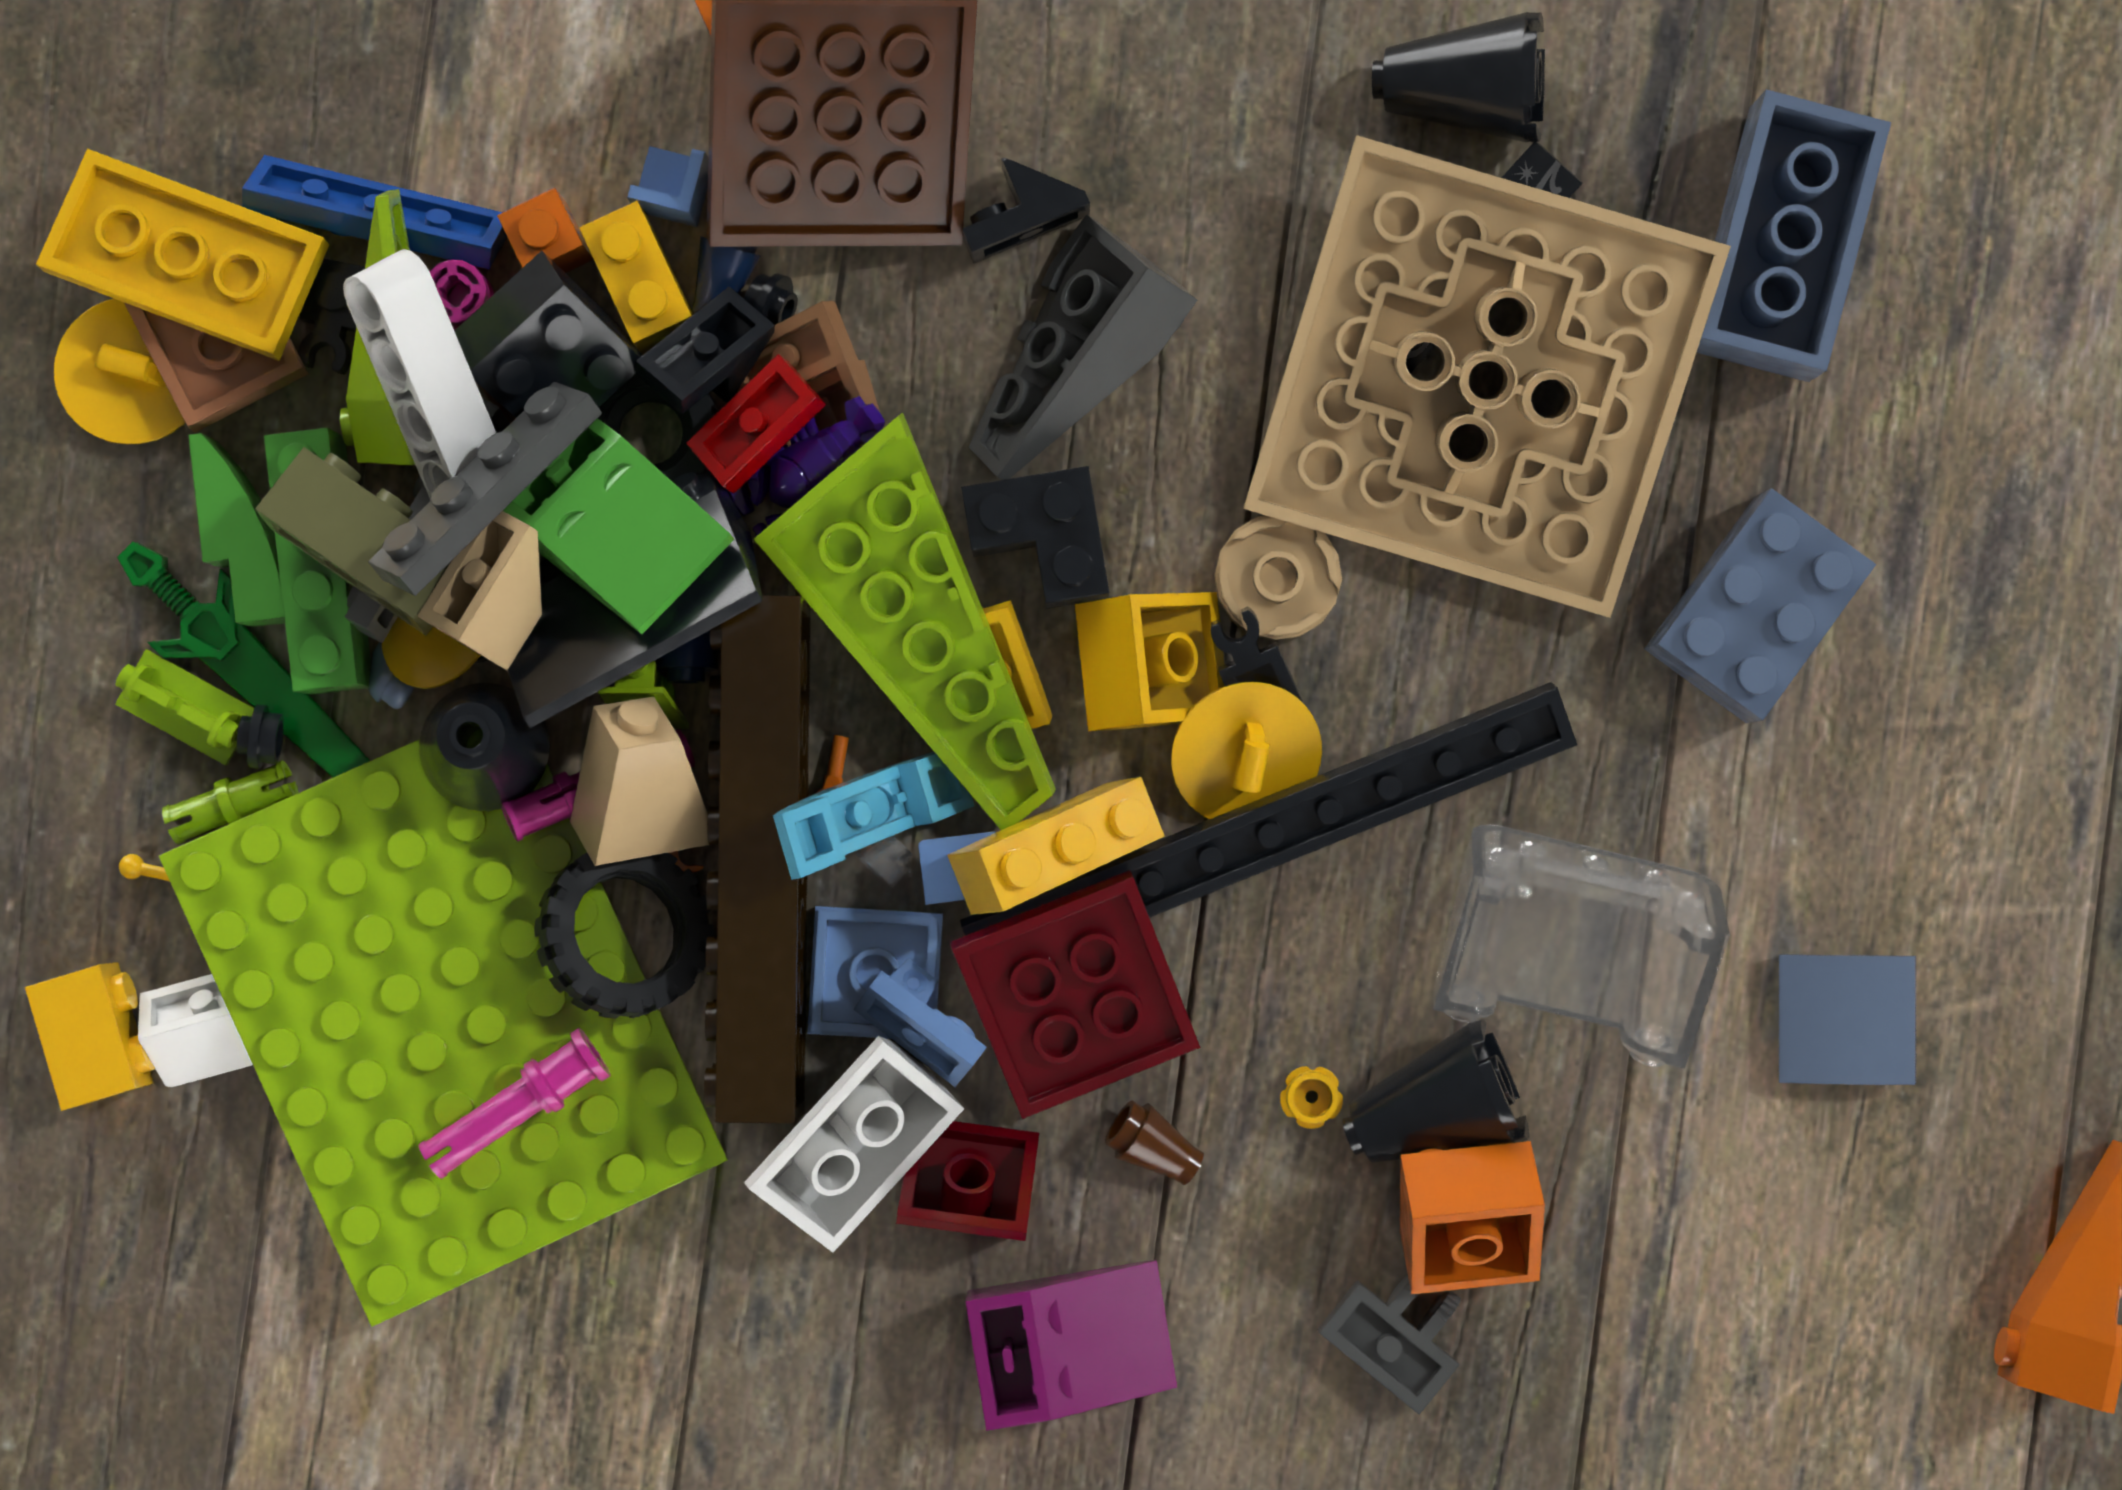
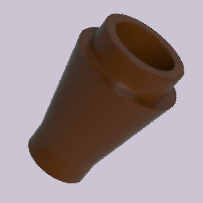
(1151, 1142)

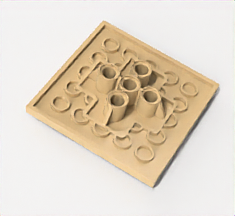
(1423, 258)

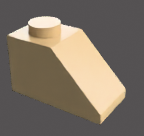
(490, 591)

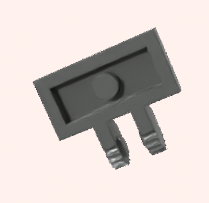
(1389, 1345)

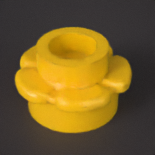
(1325, 1107)

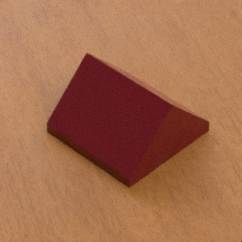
(972, 1182)

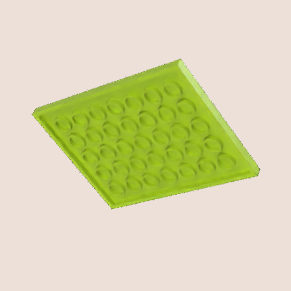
(398, 985)

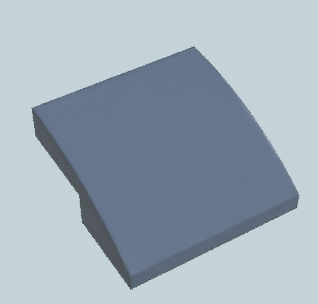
(1847, 1019)

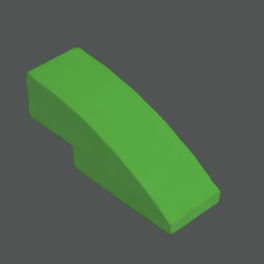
(235, 533)

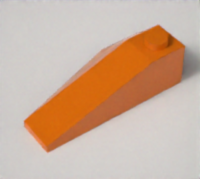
(2065, 1322)

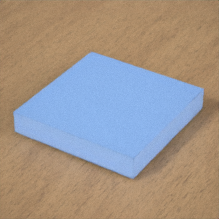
(852, 951)

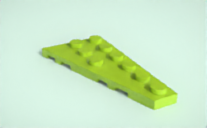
(896, 593)

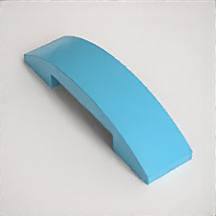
(867, 810)

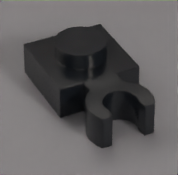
(330, 314)
(1250, 662)

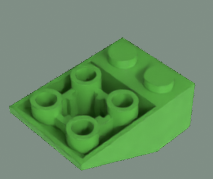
(619, 526)

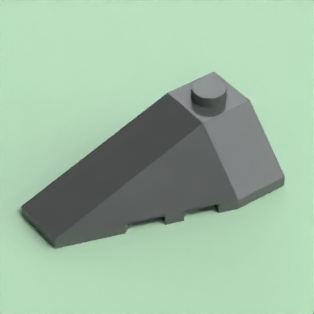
(1094, 331)

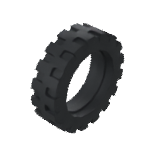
(578, 978)

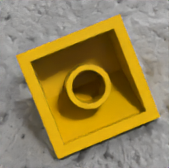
(1147, 658)

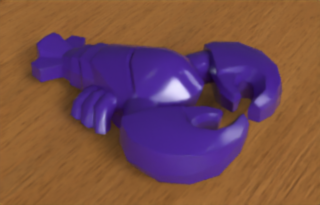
(808, 460)

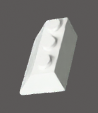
(855, 1143)

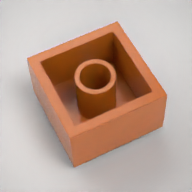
(1471, 1217)

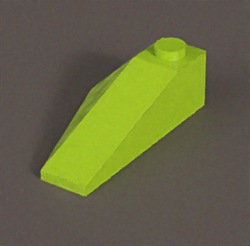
(368, 419)

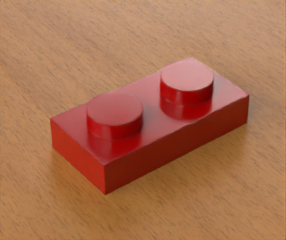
(755, 423)

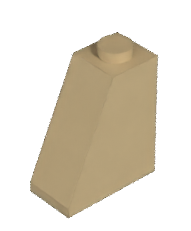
(636, 786)

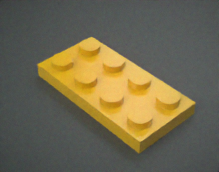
(183, 254)

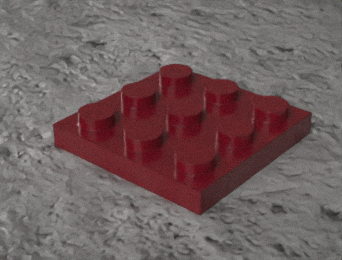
(1075, 994)

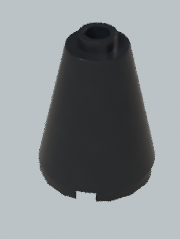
(1470, 78)
(501, 766)
(1440, 1100)

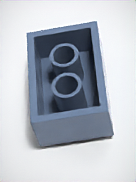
(1760, 606)

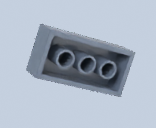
(1792, 233)

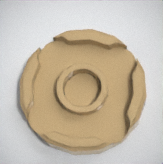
(1281, 574)

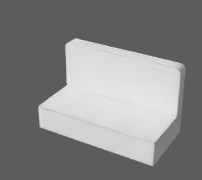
(189, 1032)

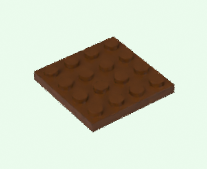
(839, 122)

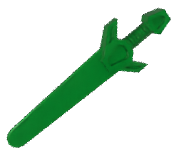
(240, 660)

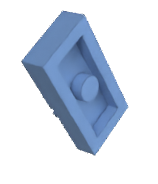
(900, 1011)

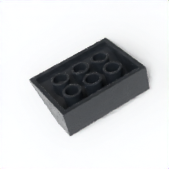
(587, 646)

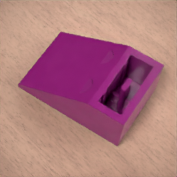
(1069, 1343)

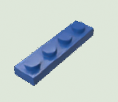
(346, 208)

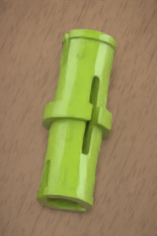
(228, 802)

